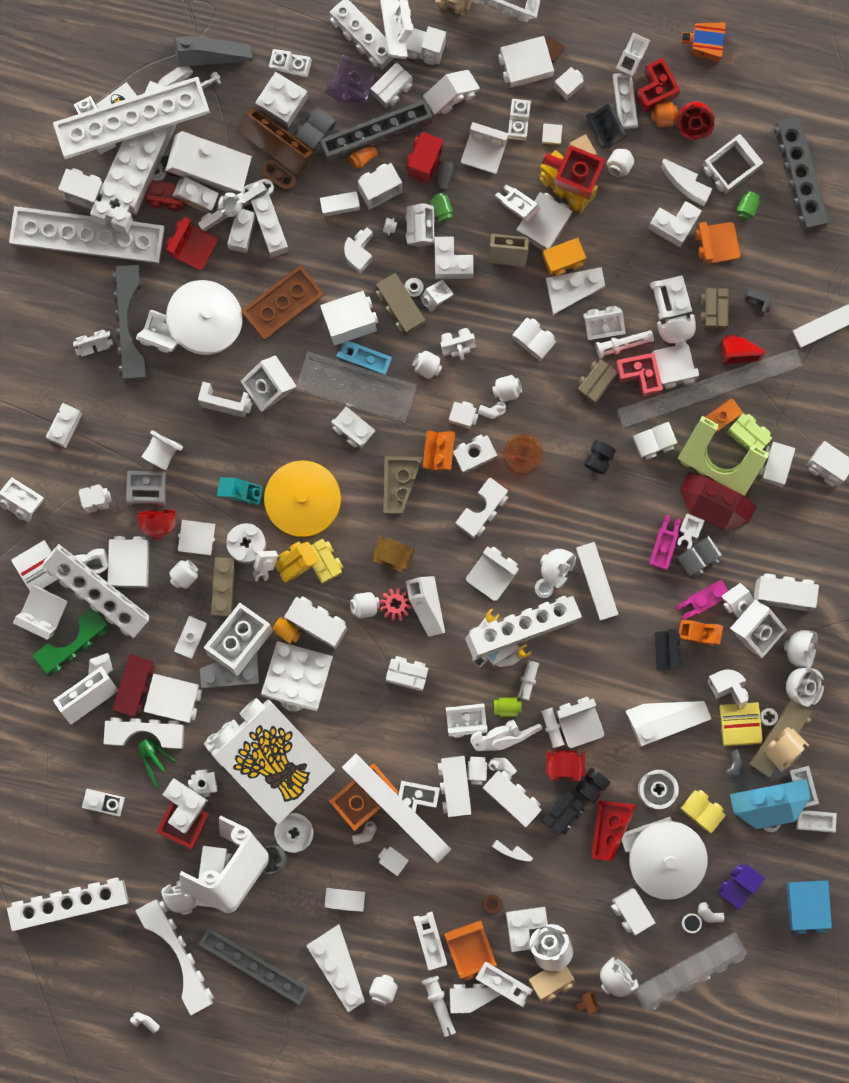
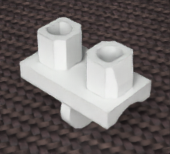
(458, 346)

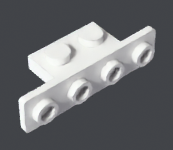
(397, 26)

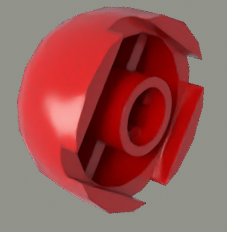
(695, 120)
(156, 523)

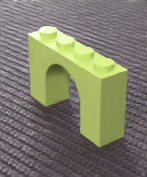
(736, 478)

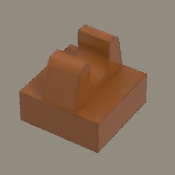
(589, 1002)

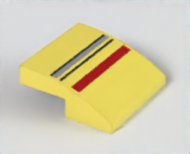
(741, 725)

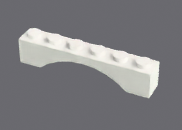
(194, 992)

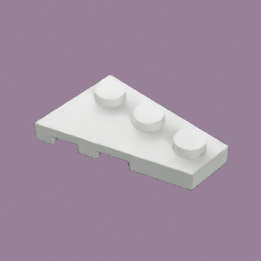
(572, 287)

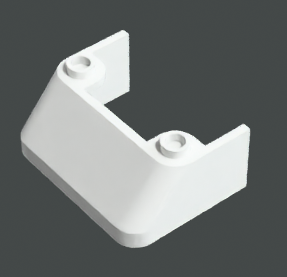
(230, 887)

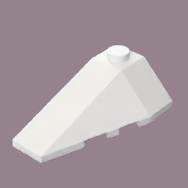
(661, 720)

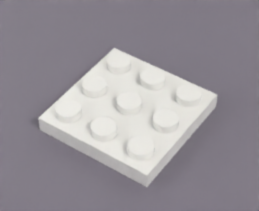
(296, 676)

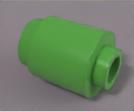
(748, 206)
(442, 207)

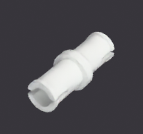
(528, 680)
(552, 727)

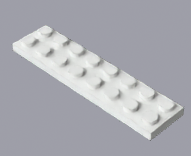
(131, 117)
(83, 236)

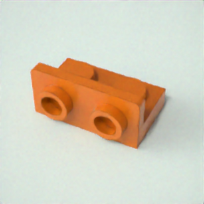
(438, 450)

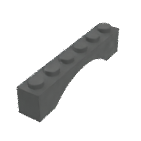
(128, 285)

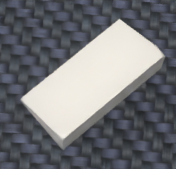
(340, 204)

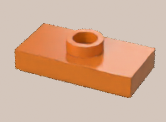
(725, 414)

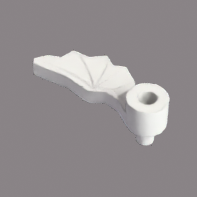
(214, 78)

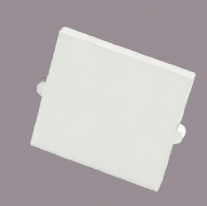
(196, 537)

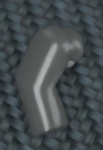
(736, 766)

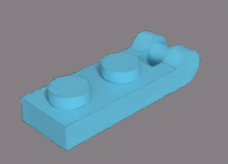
(364, 357)

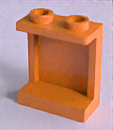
(469, 949)

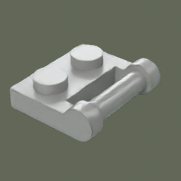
(146, 481)

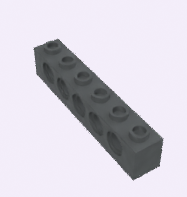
(793, 127)
(376, 131)

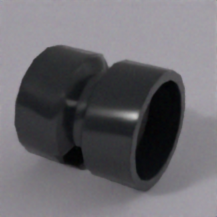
(602, 451)
(592, 785)

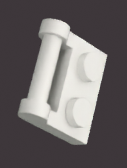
(676, 295)

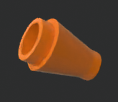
(362, 157)

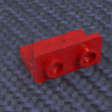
(161, 195)

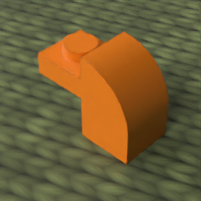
(700, 633)

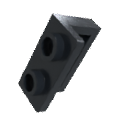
(606, 126)
(666, 650)

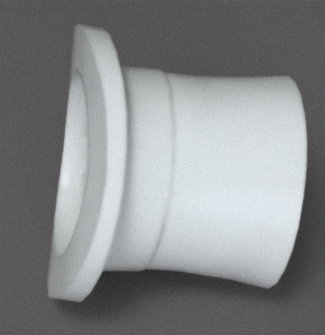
(161, 450)

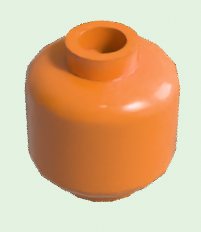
(664, 114)

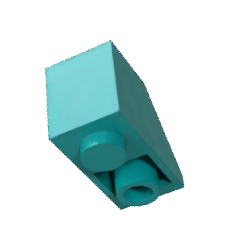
(239, 490)

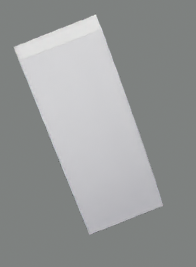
(686, 182)

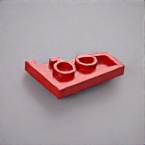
(610, 828)

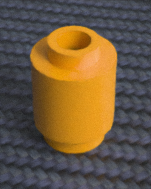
(287, 630)

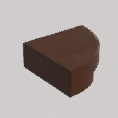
(554, 49)

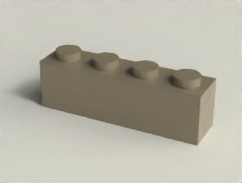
(792, 716)

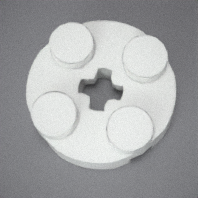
(300, 842)

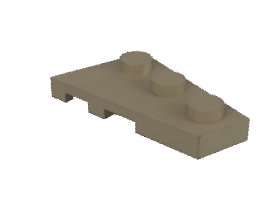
(398, 482)

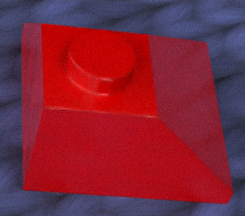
(739, 350)

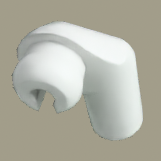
(493, 412)
(501, 764)
(367, 833)
(708, 916)
(145, 1020)

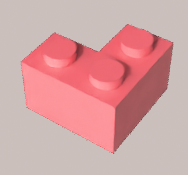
(641, 368)

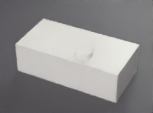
(208, 163)

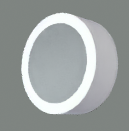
(691, 923)

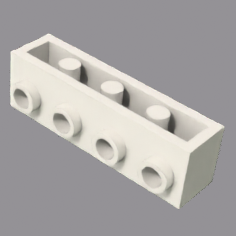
(361, 32)

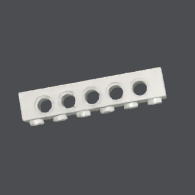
(61, 556)
(480, 647)
(19, 920)

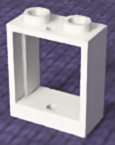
(746, 152)

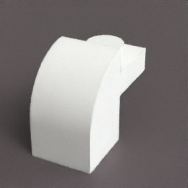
(633, 54)
(355, 254)
(729, 682)

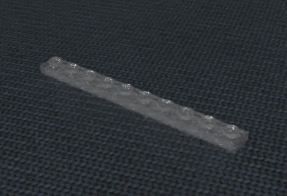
(709, 388)

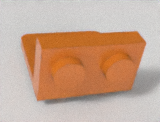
(717, 242)

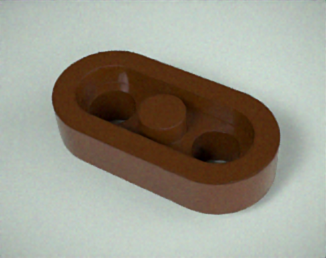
(281, 174)

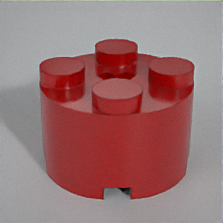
(565, 764)

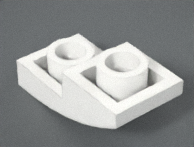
(289, 63)
(519, 119)

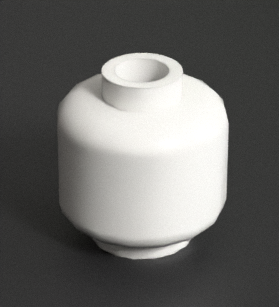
(620, 162)
(427, 364)
(507, 388)
(183, 574)
(364, 605)
(383, 990)

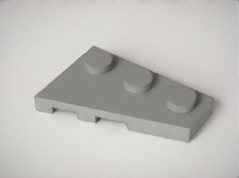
(218, 676)

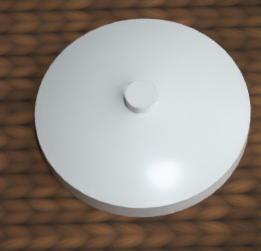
(204, 317)
(668, 860)

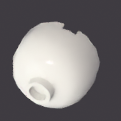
(677, 329)
(556, 566)
(801, 648)
(805, 686)
(177, 900)
(617, 979)

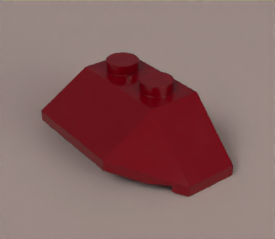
(715, 502)

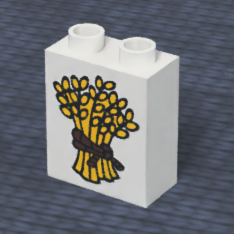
(270, 759)

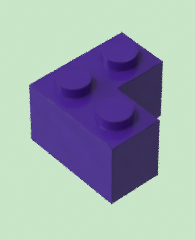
(741, 885)

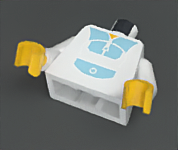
(503, 657)

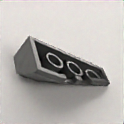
(207, 51)

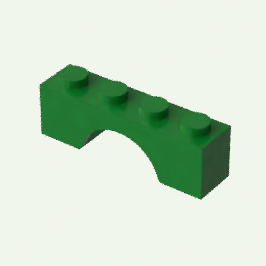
(51, 657)

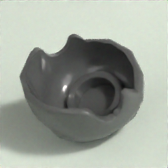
(276, 862)

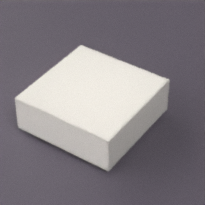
(552, 134)

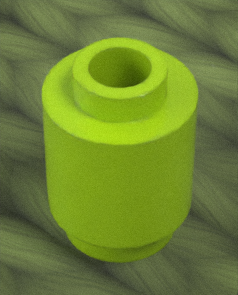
(507, 707)

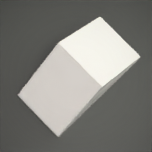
(344, 899)

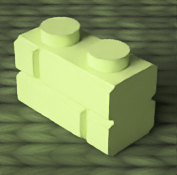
(747, 432)

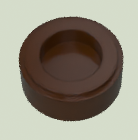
(491, 904)

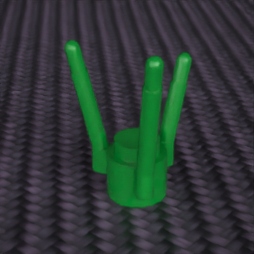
(148, 749)

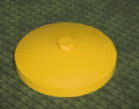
(302, 498)

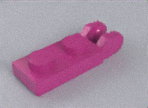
(664, 545)
(704, 599)

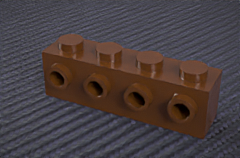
(275, 141)

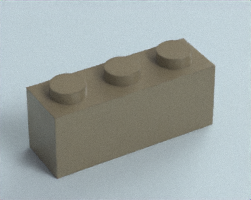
(399, 304)
(223, 587)

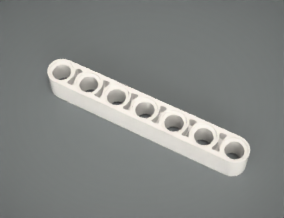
(396, 808)

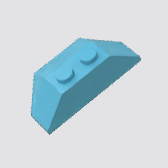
(771, 804)

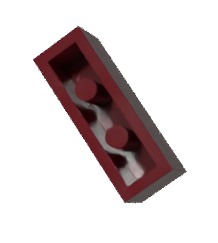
(133, 686)

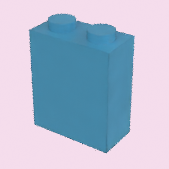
(809, 906)

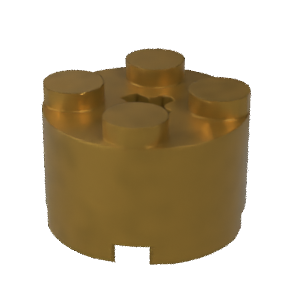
(393, 553)

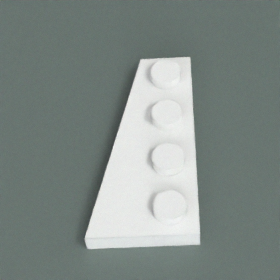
(335, 962)

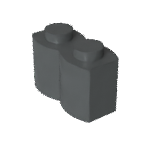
(316, 128)
(698, 557)

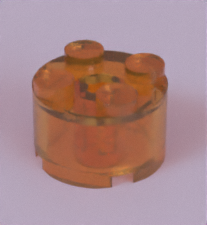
(522, 443)

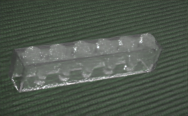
(689, 971)

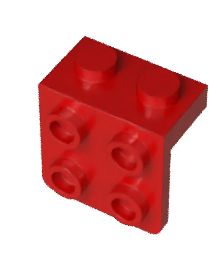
(191, 244)

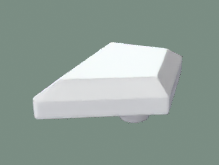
(100, 661)

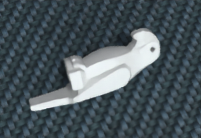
(502, 737)

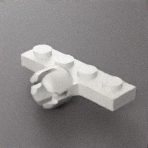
(231, 205)

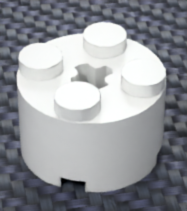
(236, 539)
(665, 797)
(551, 948)

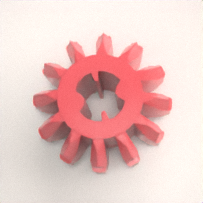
(391, 610)

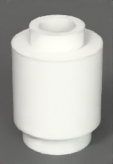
(477, 770)

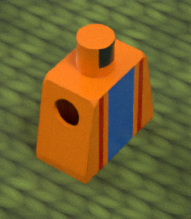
(706, 40)

